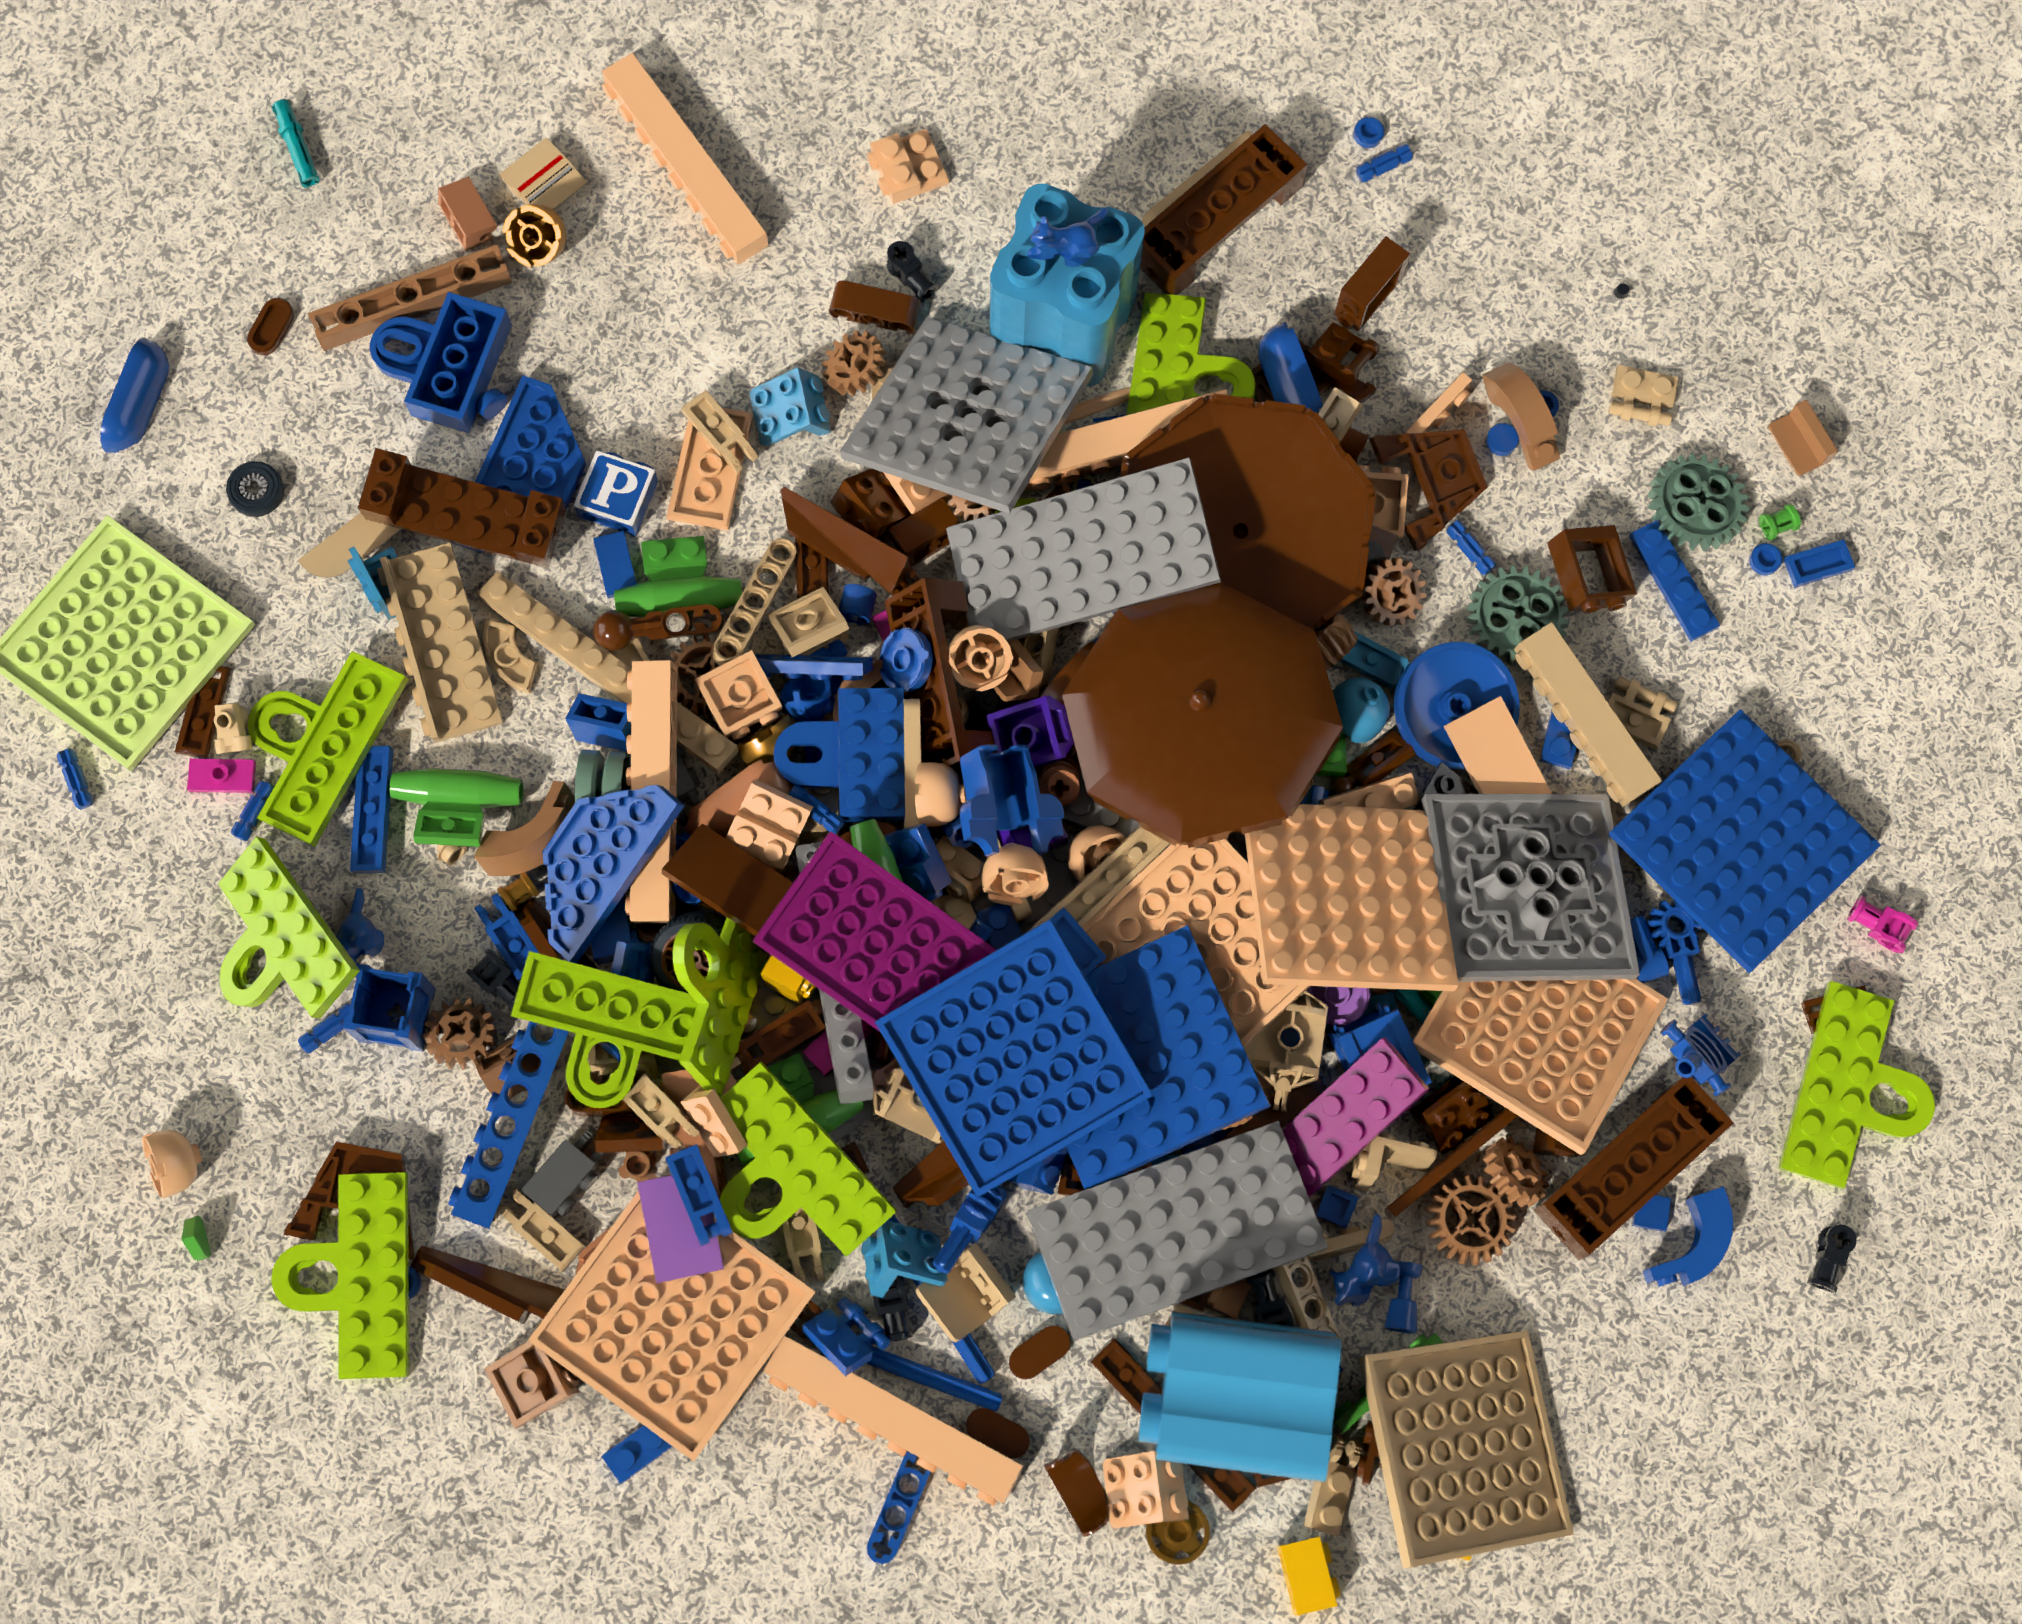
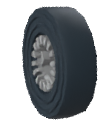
(242, 480)

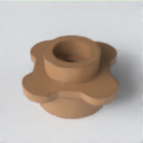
(628, 1169)

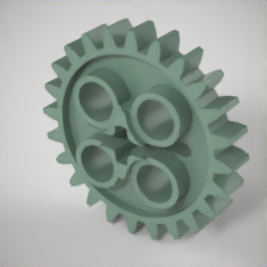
(1698, 502)
(1528, 591)

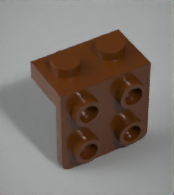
(869, 502)

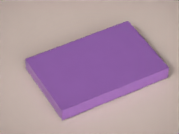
(671, 1235)

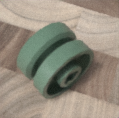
(596, 778)

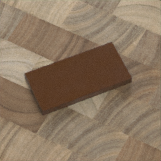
(727, 878)

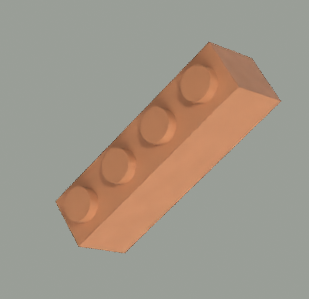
(678, 1086)

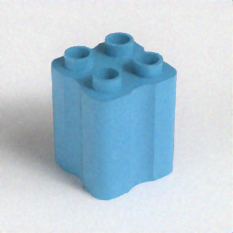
(1061, 306)
(1242, 1395)

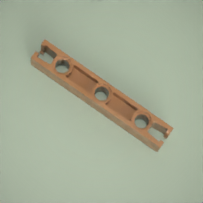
(389, 300)

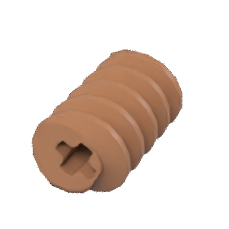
(1061, 779)

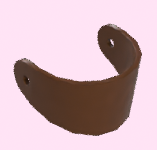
(1080, 1490)

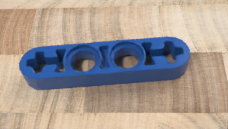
(898, 1498)

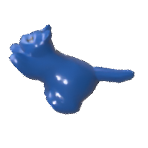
(1072, 242)
(358, 933)
(1369, 1268)

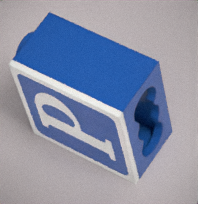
(616, 492)

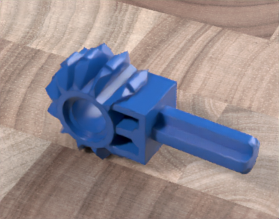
(1678, 946)
(969, 1225)

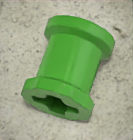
(1780, 521)

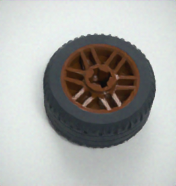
(662, 947)

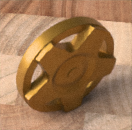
(1179, 1536)

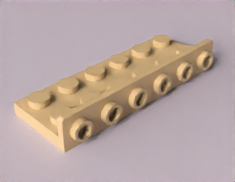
(440, 643)

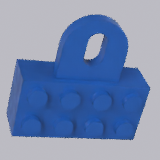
(449, 361)
(858, 754)

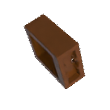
(1371, 284)
(1611, 560)

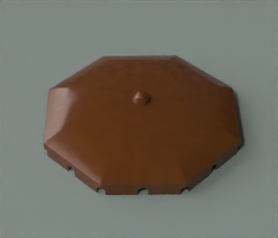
(1277, 498)
(1202, 715)

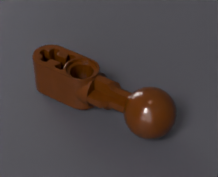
(616, 630)

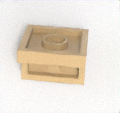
(809, 623)

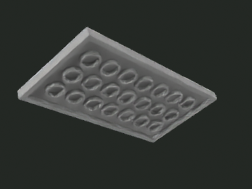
(1085, 552)
(1176, 1230)

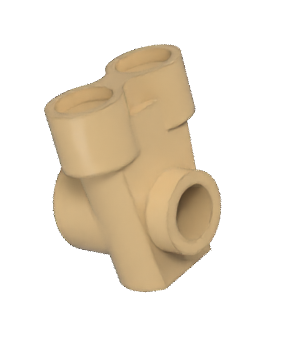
(231, 733)

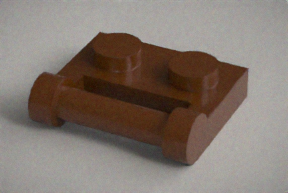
(1334, 347)

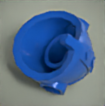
(807, 698)

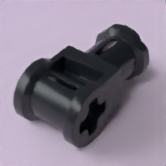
(909, 271)
(495, 978)
(1832, 1257)
(894, 1304)
(1269, 1307)

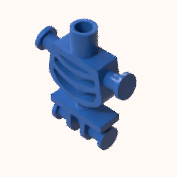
(1701, 1053)

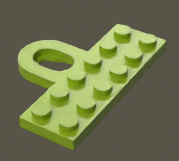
(1169, 355)
(331, 748)
(290, 932)
(721, 998)
(603, 1009)
(1838, 1086)
(804, 1163)
(371, 1276)

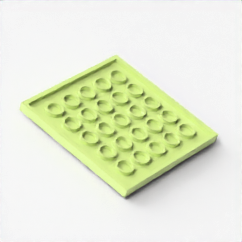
(120, 642)

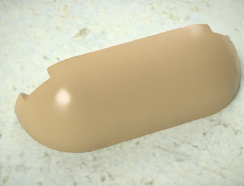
(331, 555)

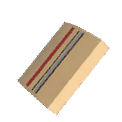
(543, 176)

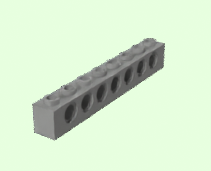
(843, 1030)

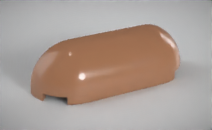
(722, 805)

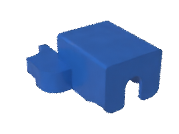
(1004, 797)

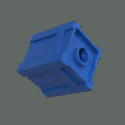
(377, 994)
(1358, 1037)

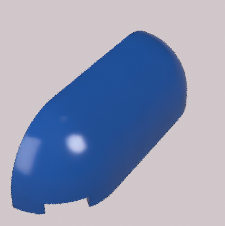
(1287, 368)
(134, 396)

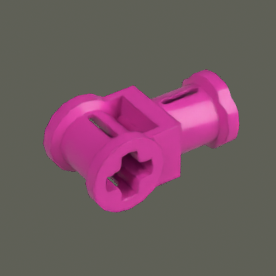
(1885, 925)

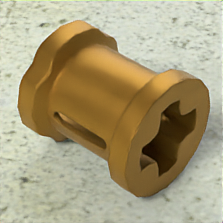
(518, 891)

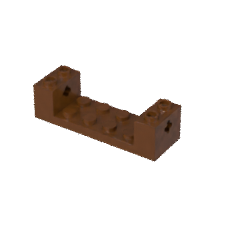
(1219, 207)
(461, 510)
(928, 607)
(1633, 1167)

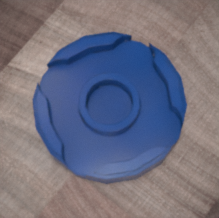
(906, 659)

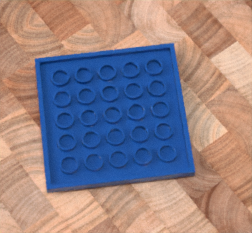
(1744, 840)
(1184, 1049)
(1013, 1058)

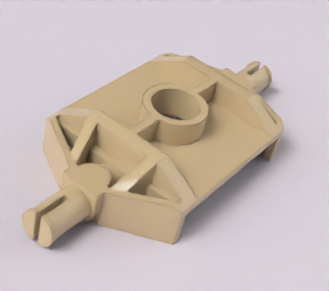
(1296, 1065)
(895, 1102)

